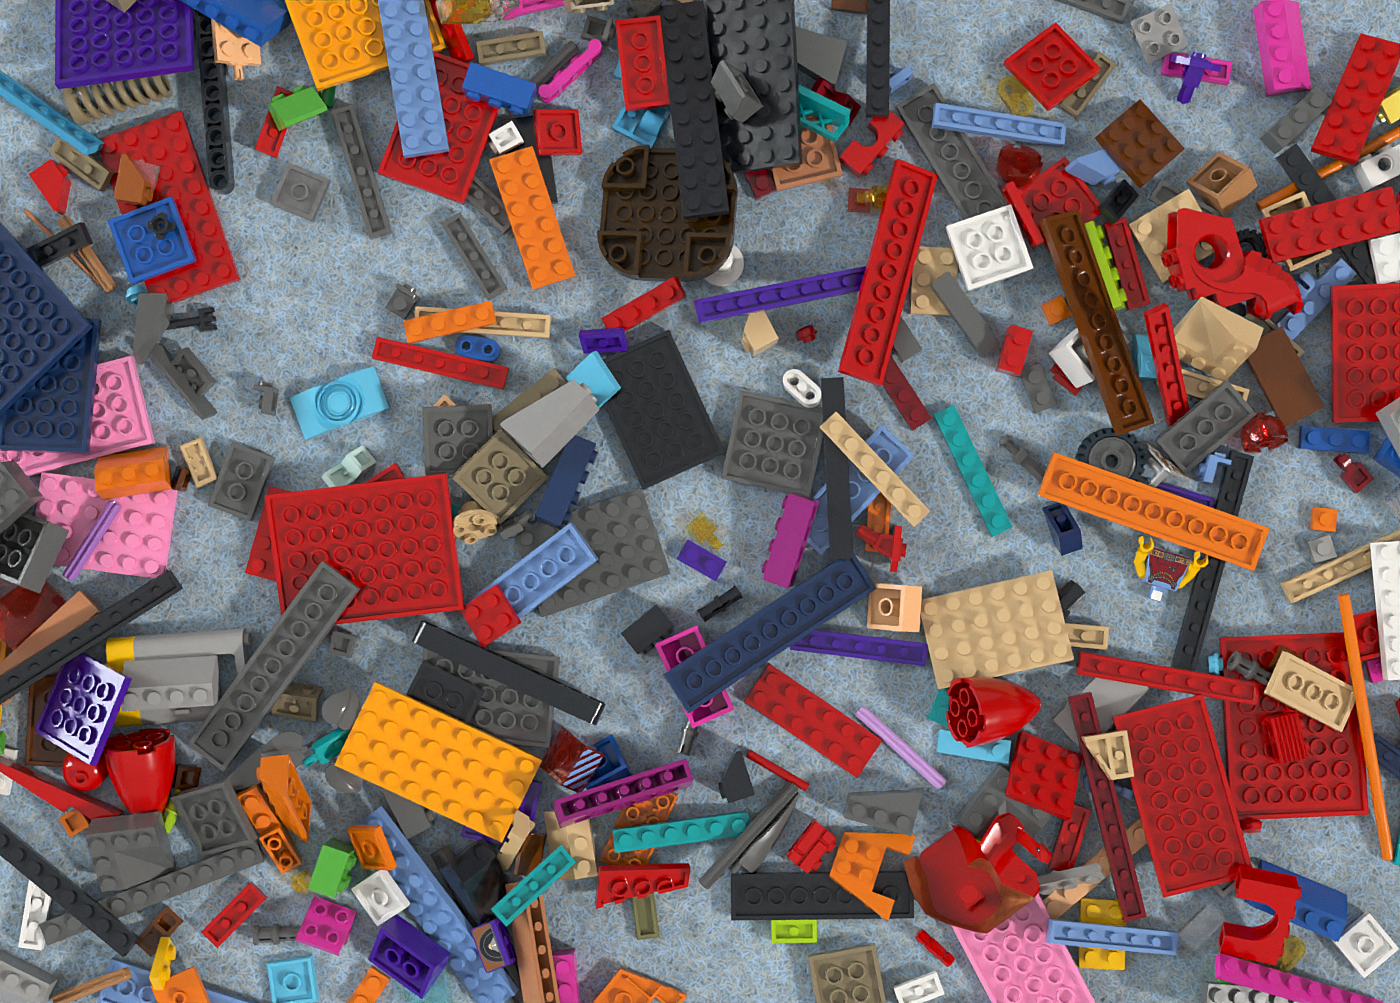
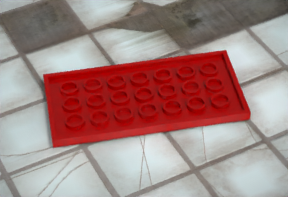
(181, 176)
(1183, 796)

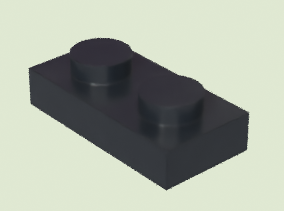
(1118, 201)

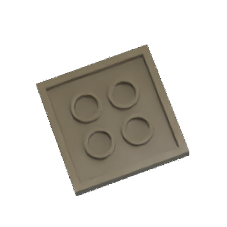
(500, 476)
(847, 975)

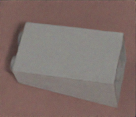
(551, 421)

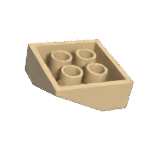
(1215, 339)

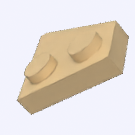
(1111, 753)

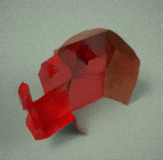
(965, 878)

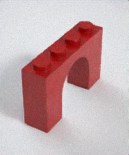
(1265, 941)

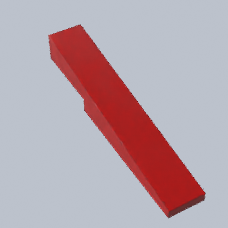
(57, 793)

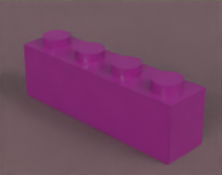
(790, 539)

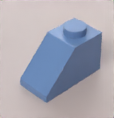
(1095, 168)

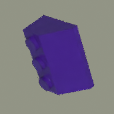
(408, 956)

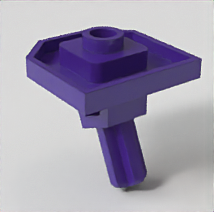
(1192, 74)

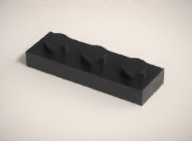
(61, 245)

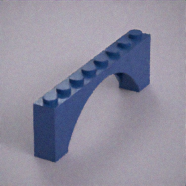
(251, 19)

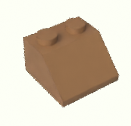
(1223, 183)

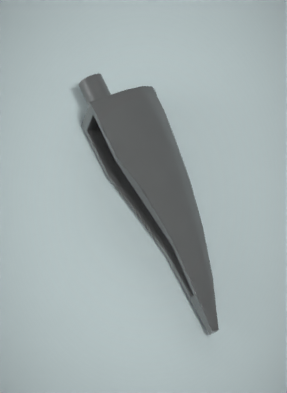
(760, 847)

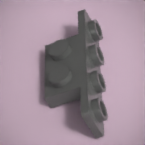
(188, 378)

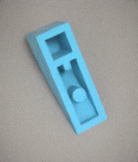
(995, 751)

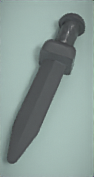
(1020, 456)

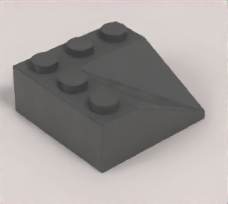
(30, 551)
(991, 801)
(129, 849)

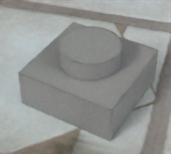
(1321, 549)

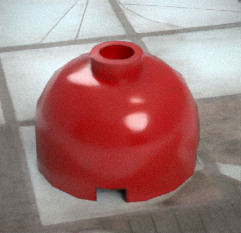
(82, 775)

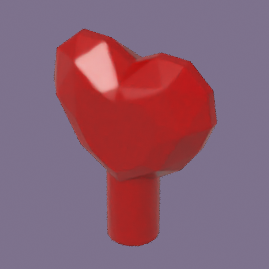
(1251, 826)

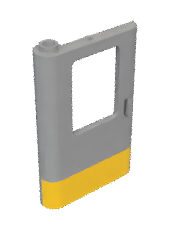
(171, 646)

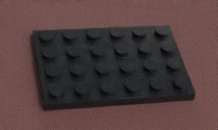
(659, 411)

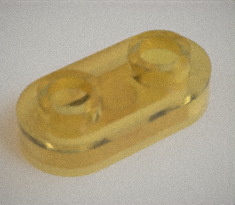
(1016, 97)
(1291, 957)

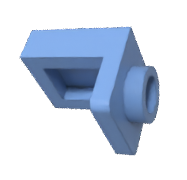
(1206, 469)

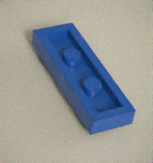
(1334, 439)

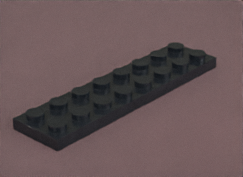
(813, 896)

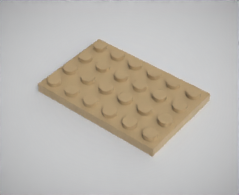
(996, 629)

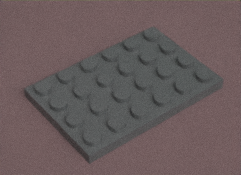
(621, 538)
(504, 710)

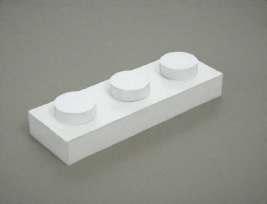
(35, 912)

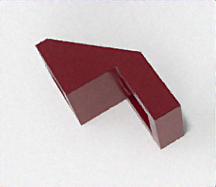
(825, 89)

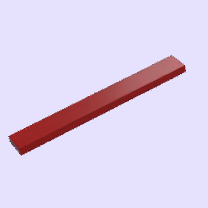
(1167, 678)

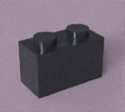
(647, 630)

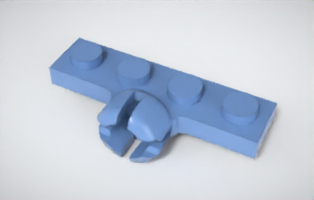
(1315, 295)

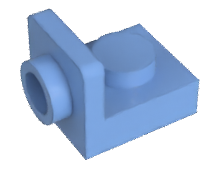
(899, 78)

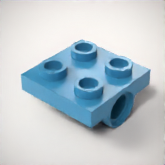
(642, 125)

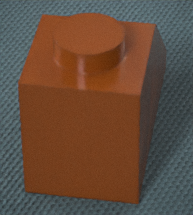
(132, 184)

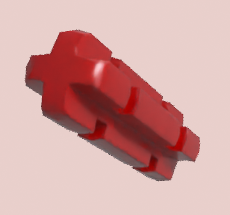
(935, 948)

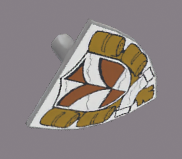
(1162, 472)

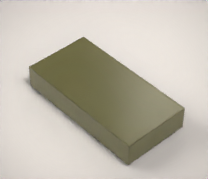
(645, 917)

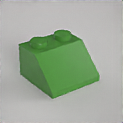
(296, 108)

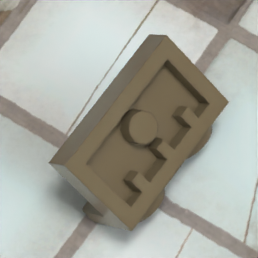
(299, 702)

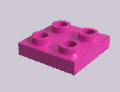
(326, 926)

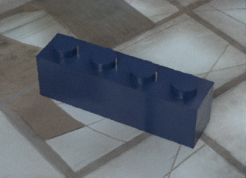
(565, 482)

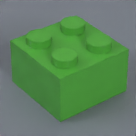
(333, 868)

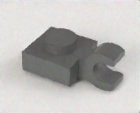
(513, 526)

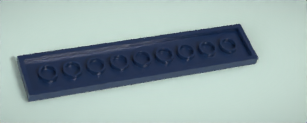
(768, 632)

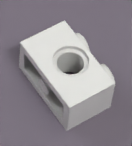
(1371, 175)

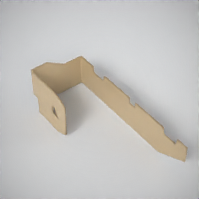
(517, 836)

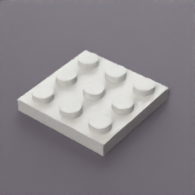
(989, 247)

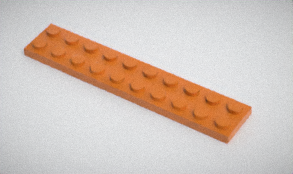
(1153, 511)

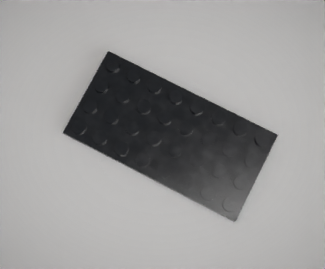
(762, 44)

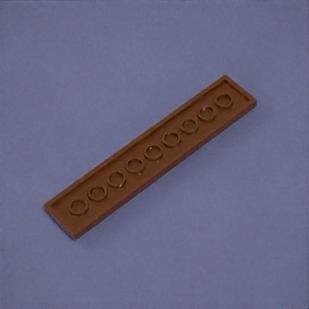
(1096, 322)

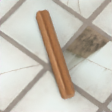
(91, 260)
(92, 986)

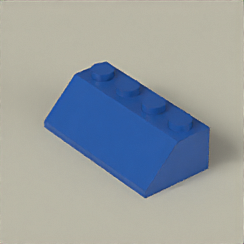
(1318, 909)

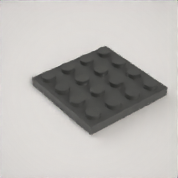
(774, 444)

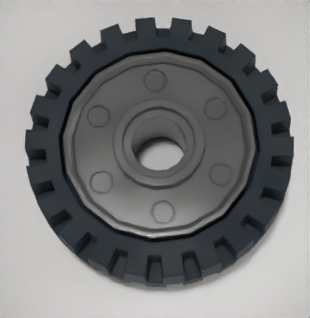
(1123, 448)

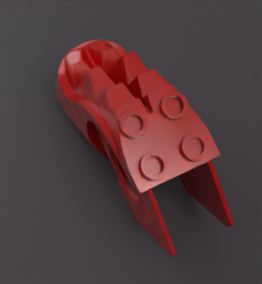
(1233, 274)

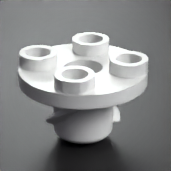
(730, 271)

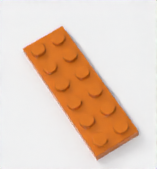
(532, 217)

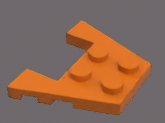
(859, 863)
(635, 988)

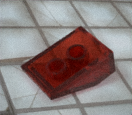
(25, 611)

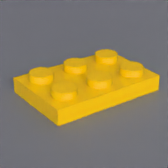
(1104, 912)

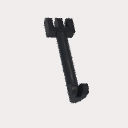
(201, 320)

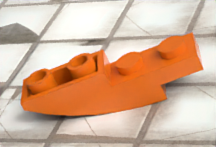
(271, 830)

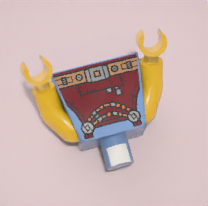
(1164, 568)

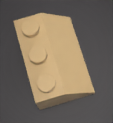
(1290, 204)
(577, 841)

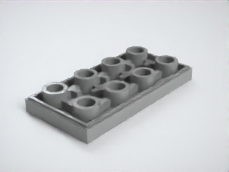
(1110, 700)

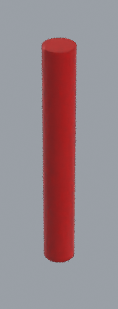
(779, 771)

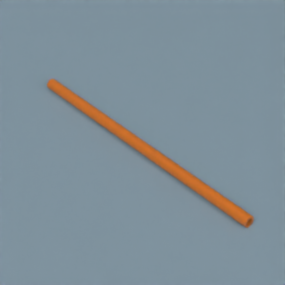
(1331, 168)
(1365, 726)

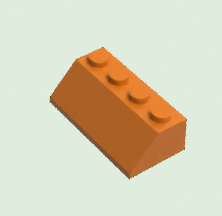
(286, 793)

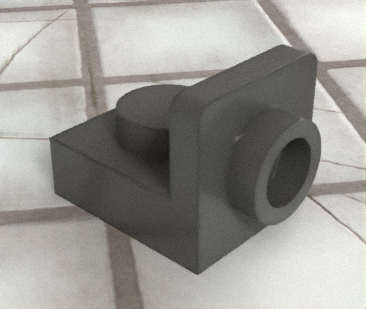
(402, 300)
(269, 400)

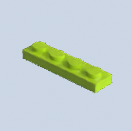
(1103, 256)

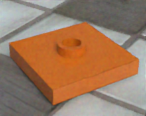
(371, 847)
(183, 988)

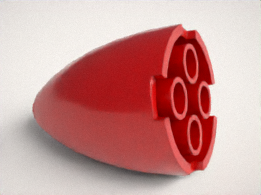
(988, 709)
(142, 768)

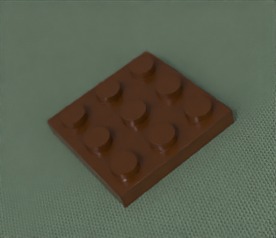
(1139, 143)

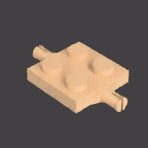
(234, 50)

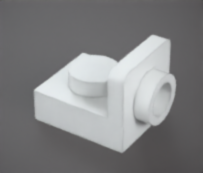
(505, 139)

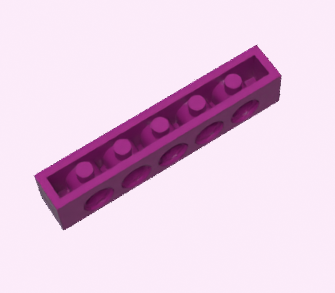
(622, 793)

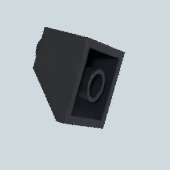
(735, 779)

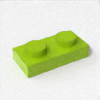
(793, 931)

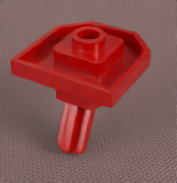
(886, 544)

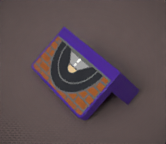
(494, 945)

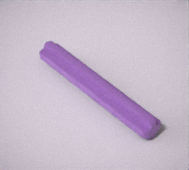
(92, 540)

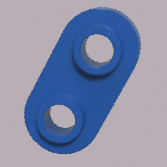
(477, 348)

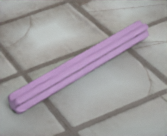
(900, 747)

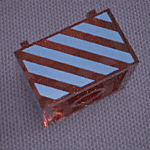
(571, 760)

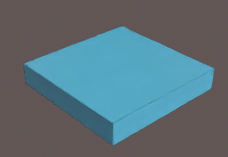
(596, 376)
(293, 980)

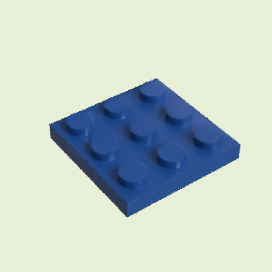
(140, 249)

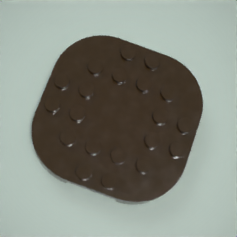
(645, 225)

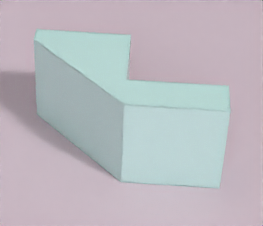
(350, 468)

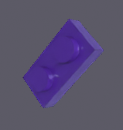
(603, 340)
(701, 560)

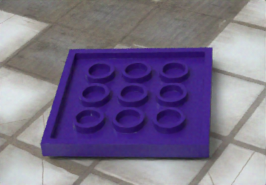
(83, 707)

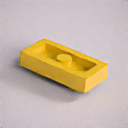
(160, 969)

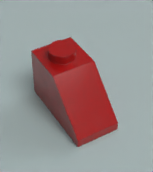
(53, 184)

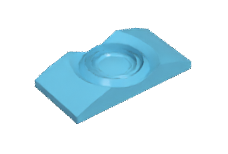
(339, 402)

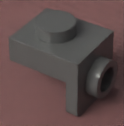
(598, 29)

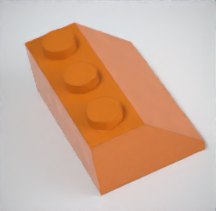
(133, 473)

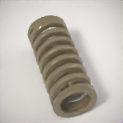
(86, 116)

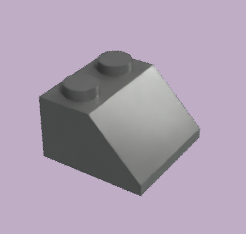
(734, 92)

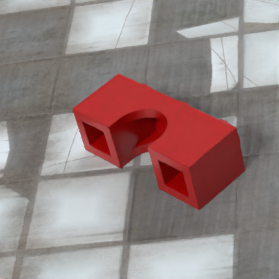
(859, 158)

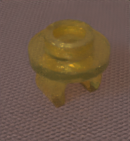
(298, 883)

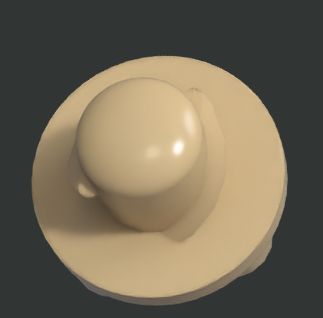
(474, 523)

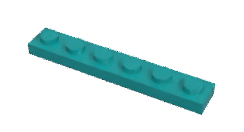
(972, 471)
(679, 831)

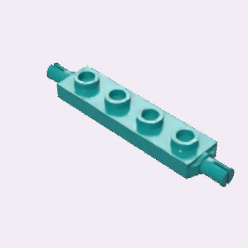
(327, 747)

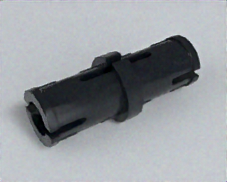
(720, 603)

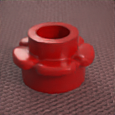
(806, 334)

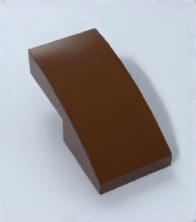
(162, 926)

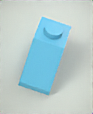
(1143, 358)

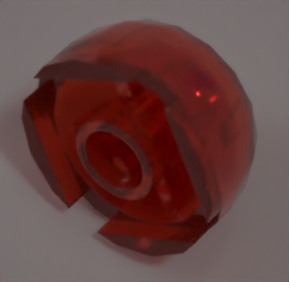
(1018, 164)
(1263, 432)

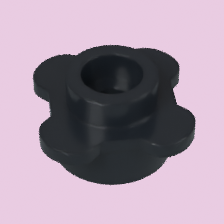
(154, 225)

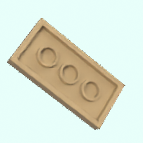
(1311, 691)

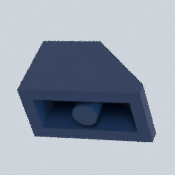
(1063, 528)

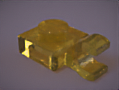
(875, 197)
(703, 530)

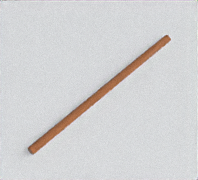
(79, 263)

